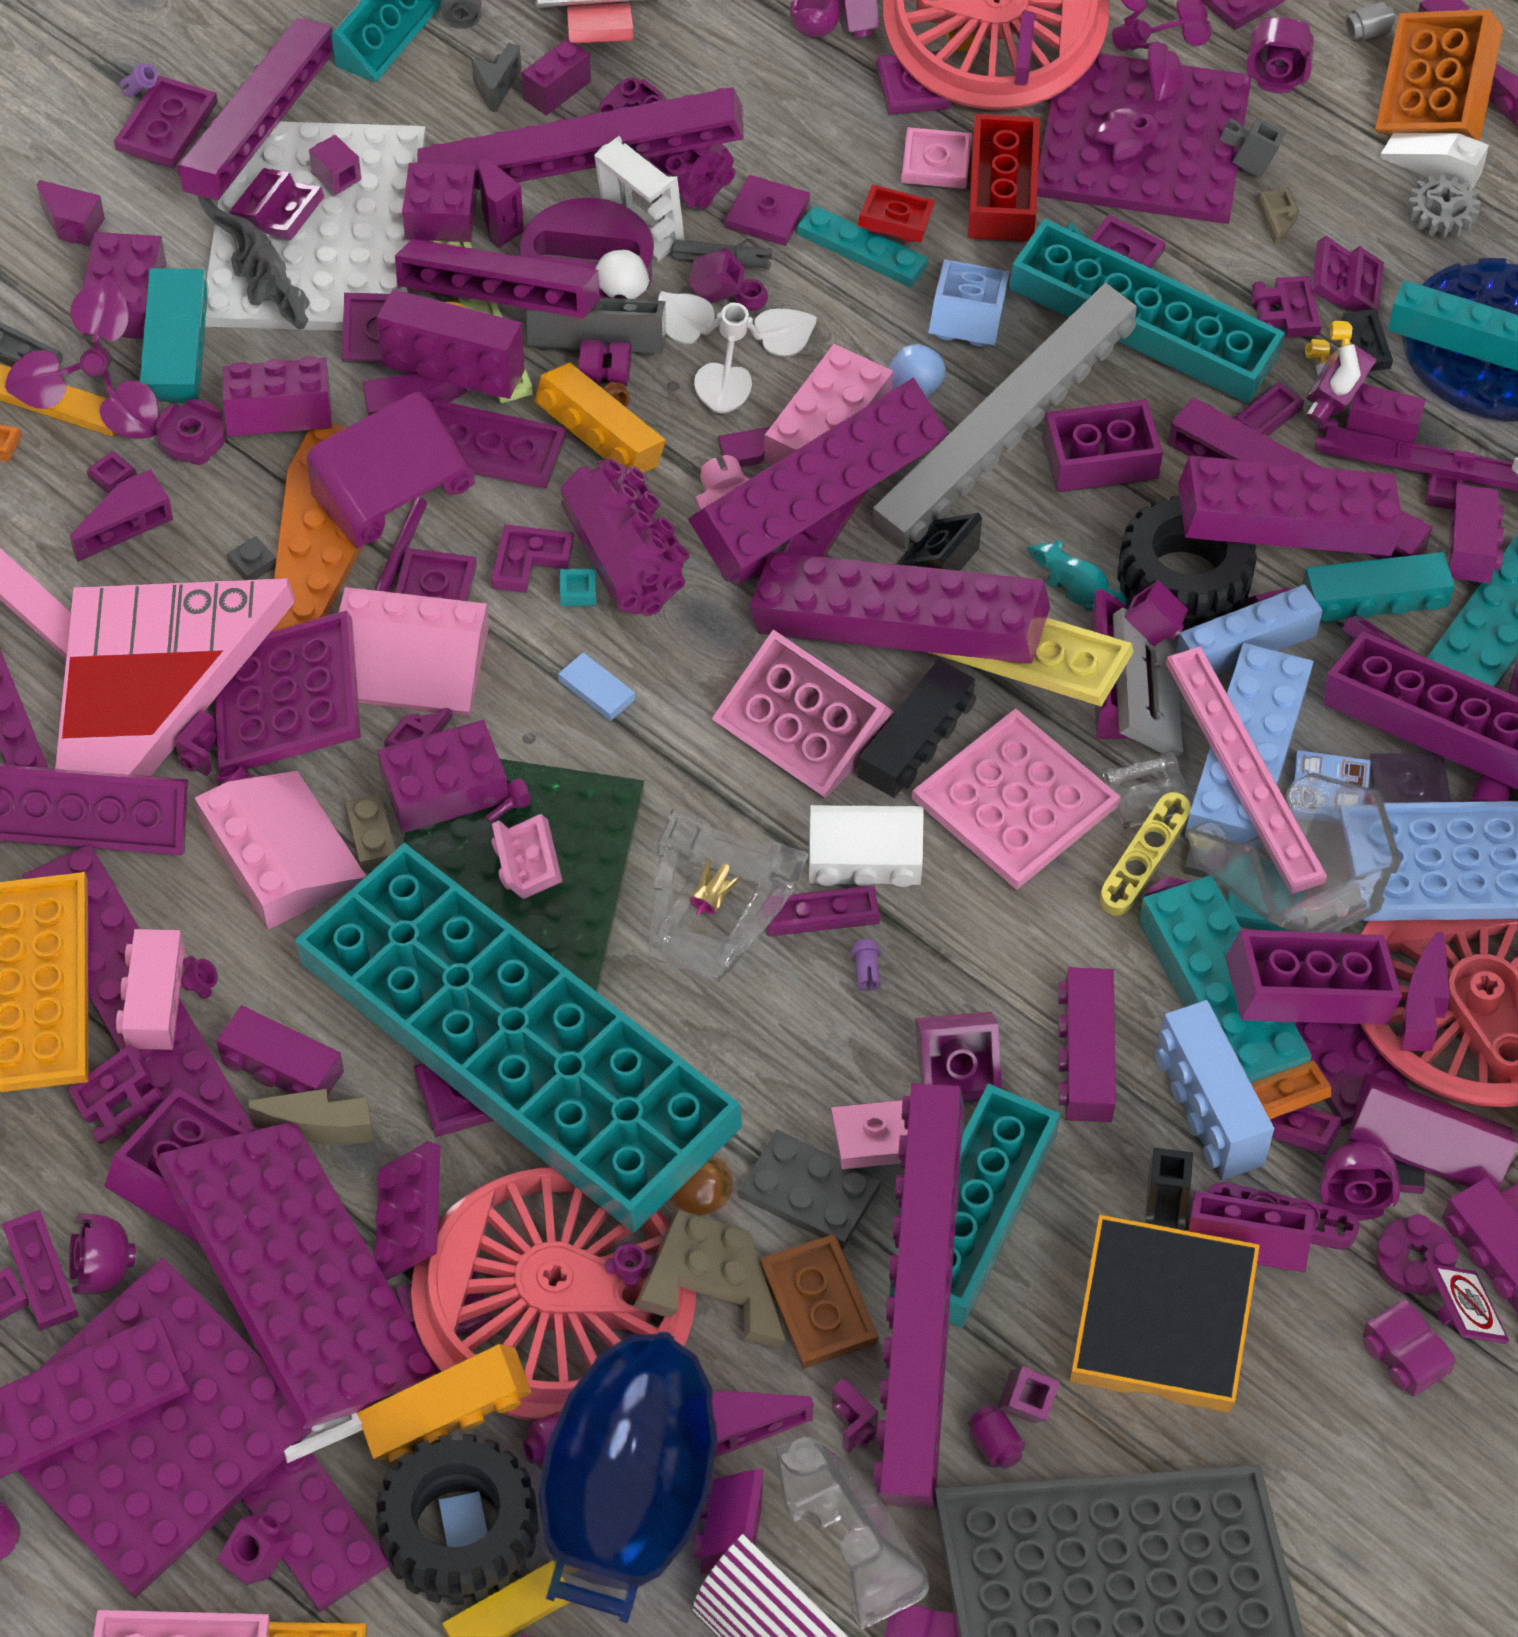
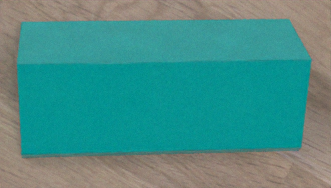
(378, 33)

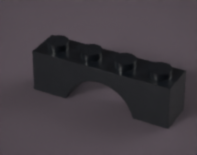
(1168, 1188)

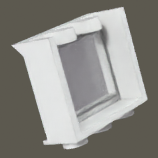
(644, 189)

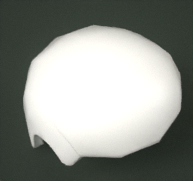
(622, 274)

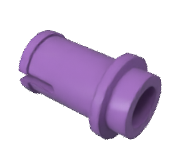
(143, 77)
(866, 959)

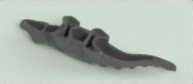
(260, 265)

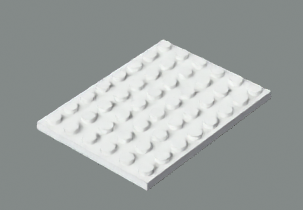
(343, 243)

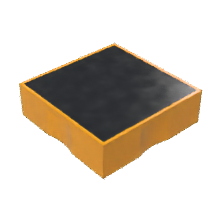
(1165, 1313)

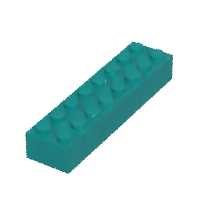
(1171, 318)

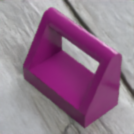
(500, 203)

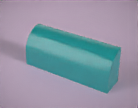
(174, 333)

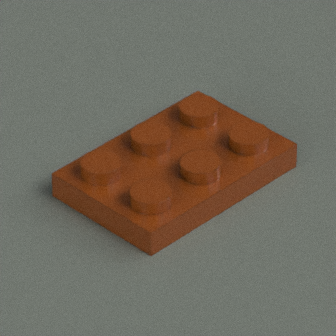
(818, 1301)

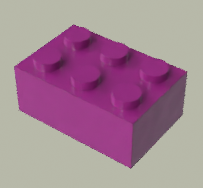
(128, 262)
(276, 396)
(1102, 445)
(443, 776)

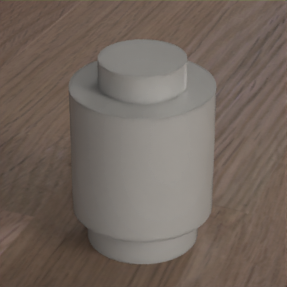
(1370, 21)

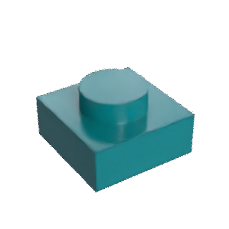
(577, 587)

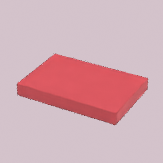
(600, 23)

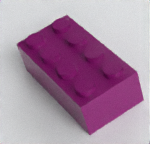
(451, 343)
(1313, 977)

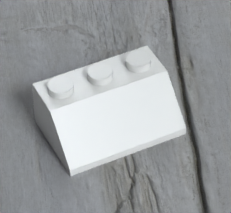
(865, 845)

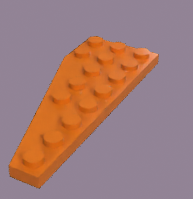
(310, 544)

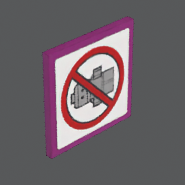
(1467, 1304)

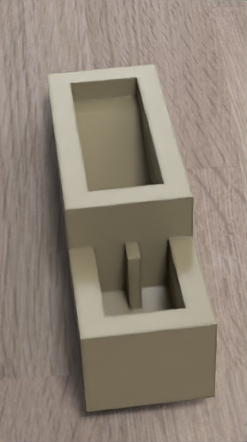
(317, 1118)

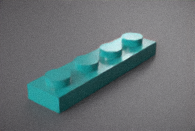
(862, 246)

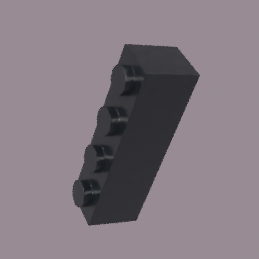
(917, 728)

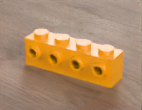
(598, 418)
(445, 1403)

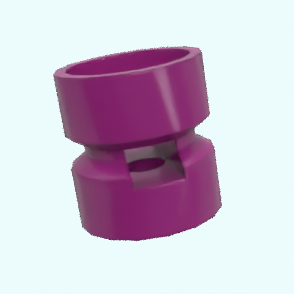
(593, 360)

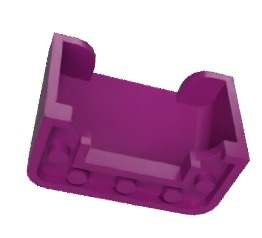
(385, 465)

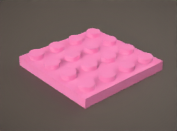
(1016, 798)

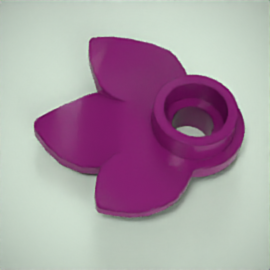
(1127, 132)

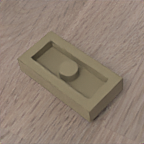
(370, 830)

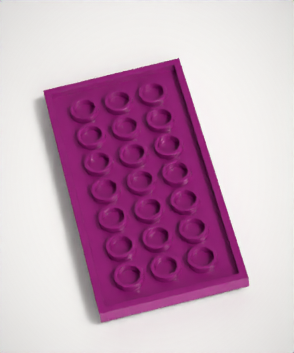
(297, 1272)

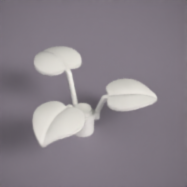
(728, 387)

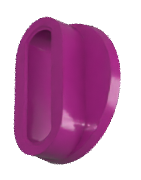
(588, 231)

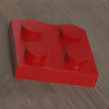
(896, 213)

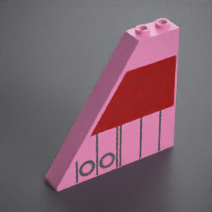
(151, 662)

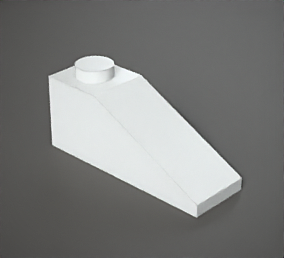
(1437, 155)

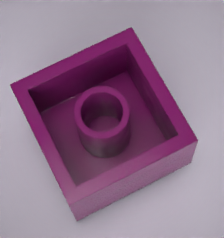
(439, 202)

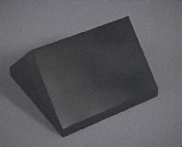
(946, 544)

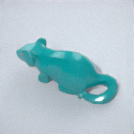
(1074, 574)

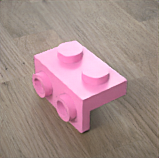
(526, 856)

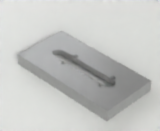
(1135, 721)

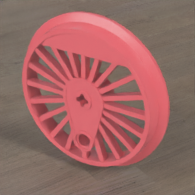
(1080, 41)
(1479, 1007)
(580, 1301)

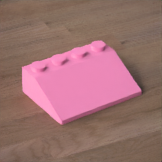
(416, 649)
(802, 714)
(278, 844)

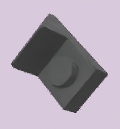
(496, 78)

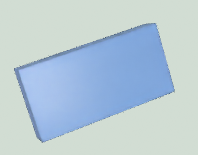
(596, 686)
(463, 1519)

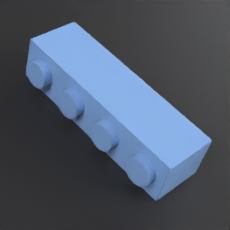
(1266, 624)

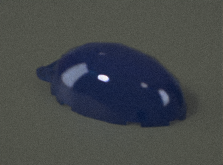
(627, 1470)

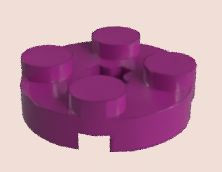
(196, 446)
(1415, 1234)

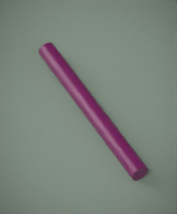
(402, 543)

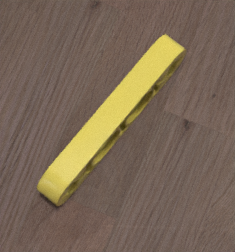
(1148, 855)

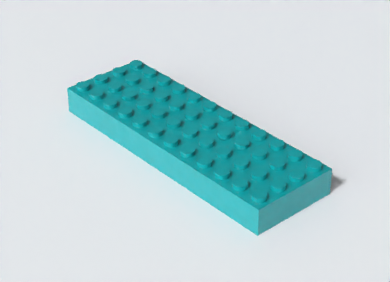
(520, 1036)

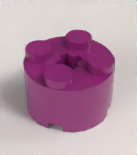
(1280, 54)

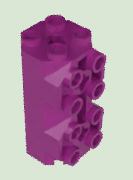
(699, 170)
(625, 542)

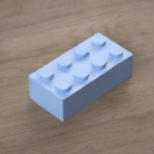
(1213, 1090)

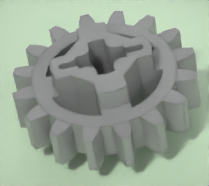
(1443, 206)

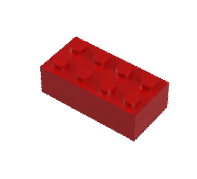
(1004, 177)

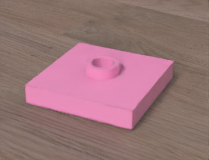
(936, 158)
(868, 1133)

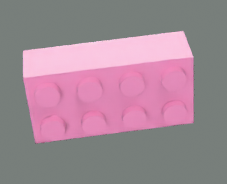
(832, 393)

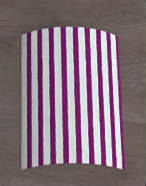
(756, 1599)

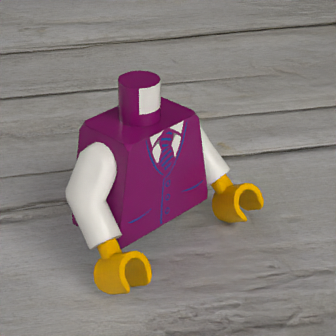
(1337, 375)

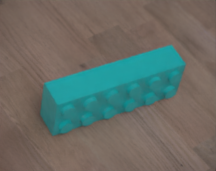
(1191, 937)
(998, 1167)

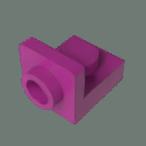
(195, 742)
(853, 1408)

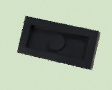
(1369, 337)

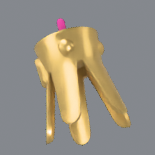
(711, 893)

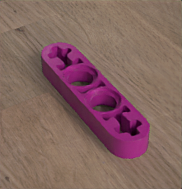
(1331, 1214)

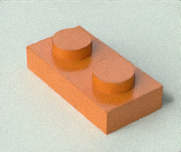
(1292, 1089)

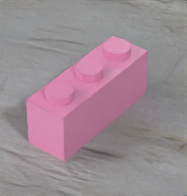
(151, 989)

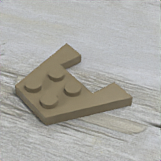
(714, 1262)

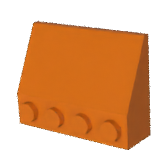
(1440, 73)

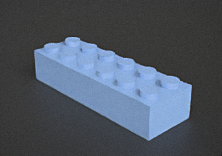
(1268, 698)

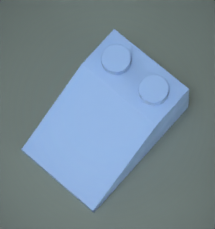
(968, 303)

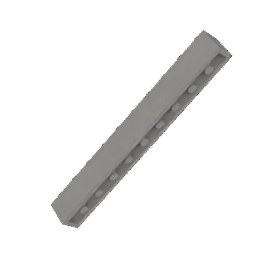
(1005, 416)

